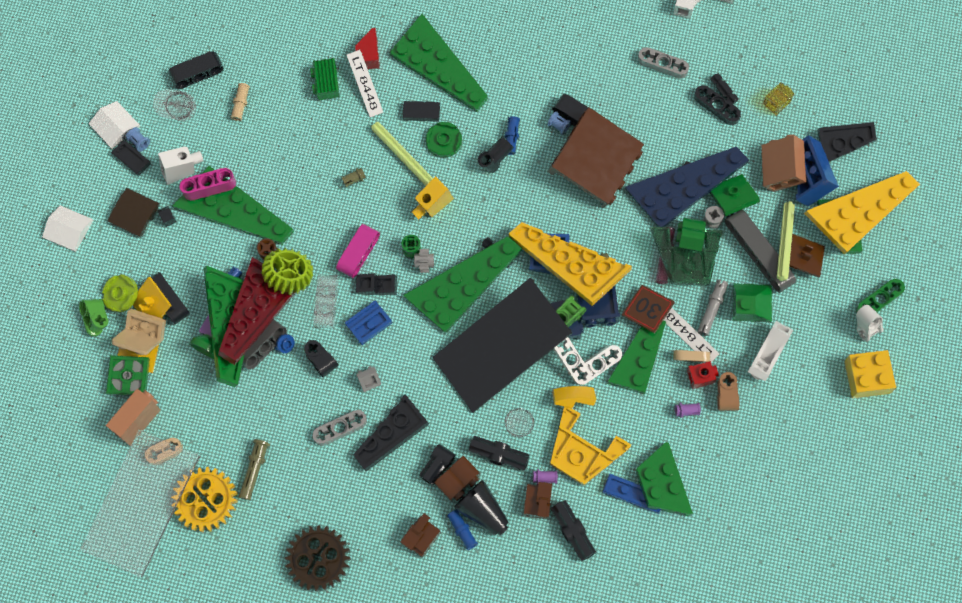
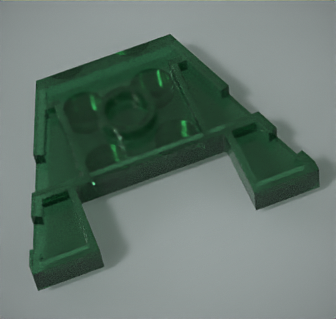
(687, 265)

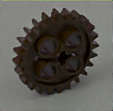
(334, 567)

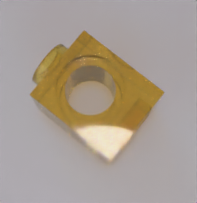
(778, 98)

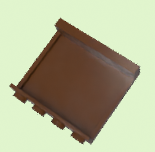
(597, 156)

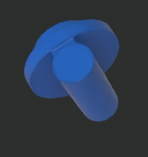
(285, 343)

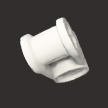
(868, 322)

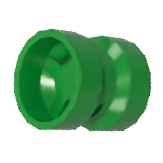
(410, 250)

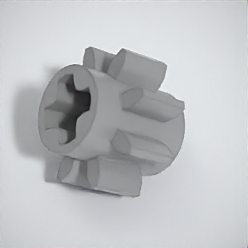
(424, 260)

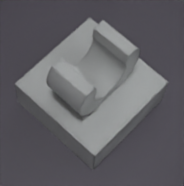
(368, 379)

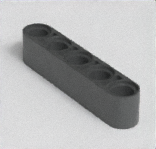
(758, 249)

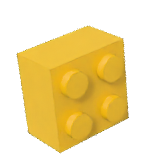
(870, 374)

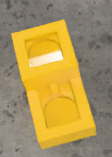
(569, 395)

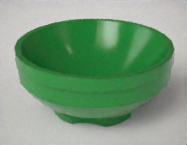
(203, 345)

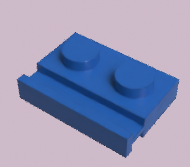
(368, 322)

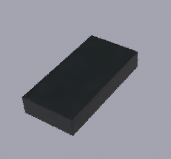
(421, 111)
(131, 158)

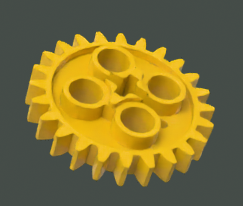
(219, 487)

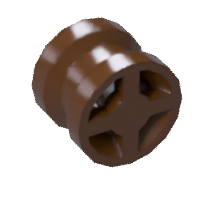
(265, 246)

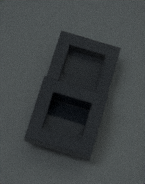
(376, 285)

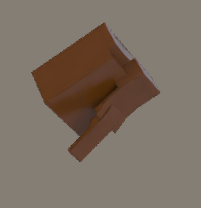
(538, 500)
(421, 536)

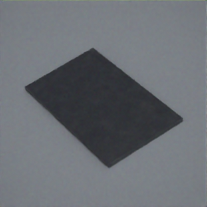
(502, 345)

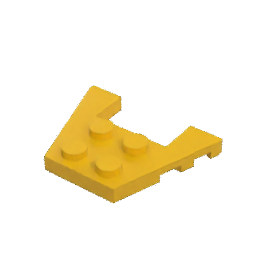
(577, 456)

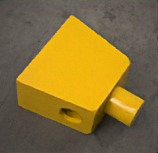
(432, 199)

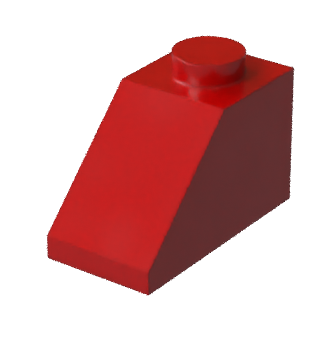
(369, 48)

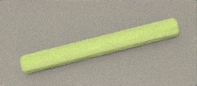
(401, 153)
(785, 241)

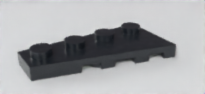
(393, 432)

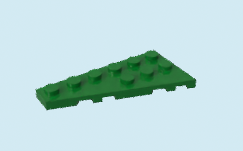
(432, 58)
(456, 290)
(222, 295)

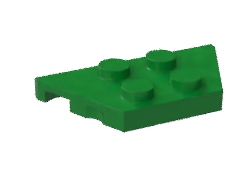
(662, 482)

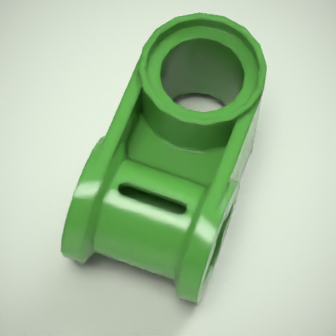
(570, 311)
(93, 316)

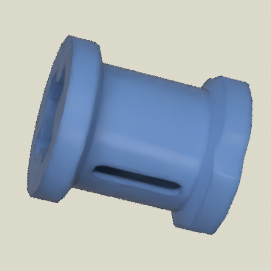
(559, 123)
(137, 139)

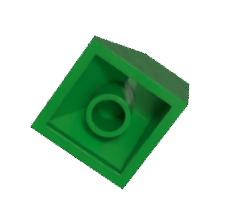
(752, 302)

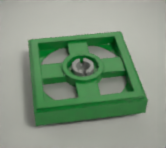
(127, 375)

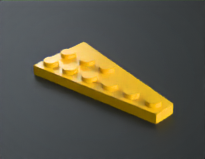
(855, 214)
(573, 264)

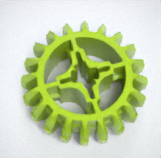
(287, 276)

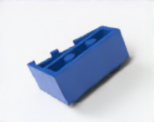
(819, 174)

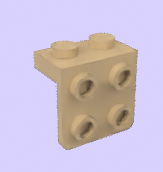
(141, 332)

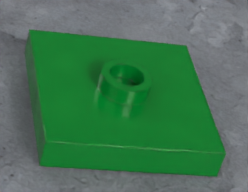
(734, 195)

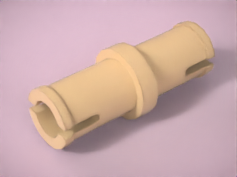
(240, 102)

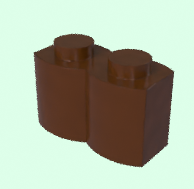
(457, 479)

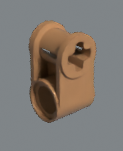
(727, 395)

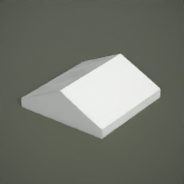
(113, 123)
(66, 228)

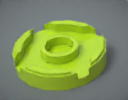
(120, 293)

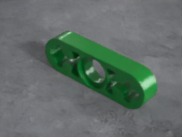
(883, 291)

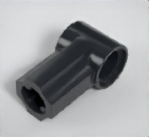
(495, 154)
(439, 461)

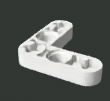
(586, 366)

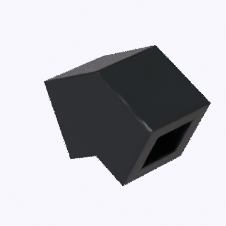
(167, 216)

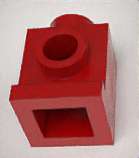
(697, 379)

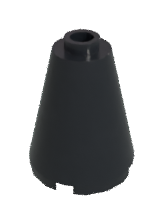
(483, 509)

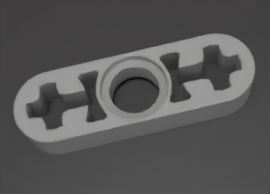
(666, 69)
(355, 427)

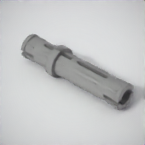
(715, 300)

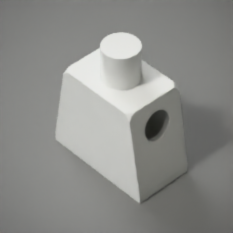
(178, 164)

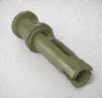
(256, 460)

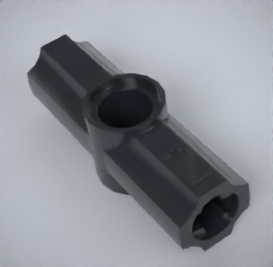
(499, 453)
(573, 530)

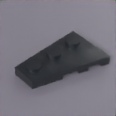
(845, 138)

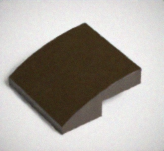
(133, 212)

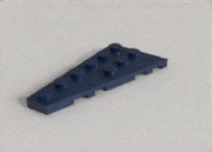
(677, 190)

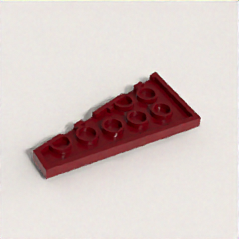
(252, 313)

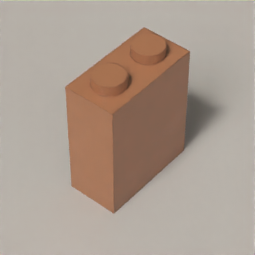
(783, 163)
(134, 416)

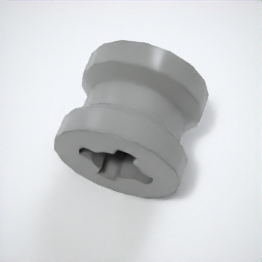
(711, 221)

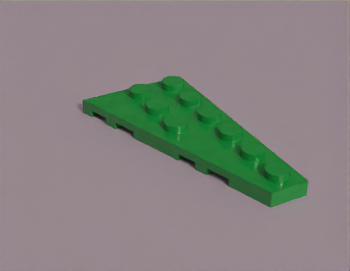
(237, 211)

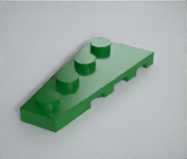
(638, 361)

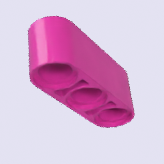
(217, 185)
(358, 250)

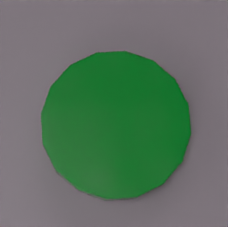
(444, 139)

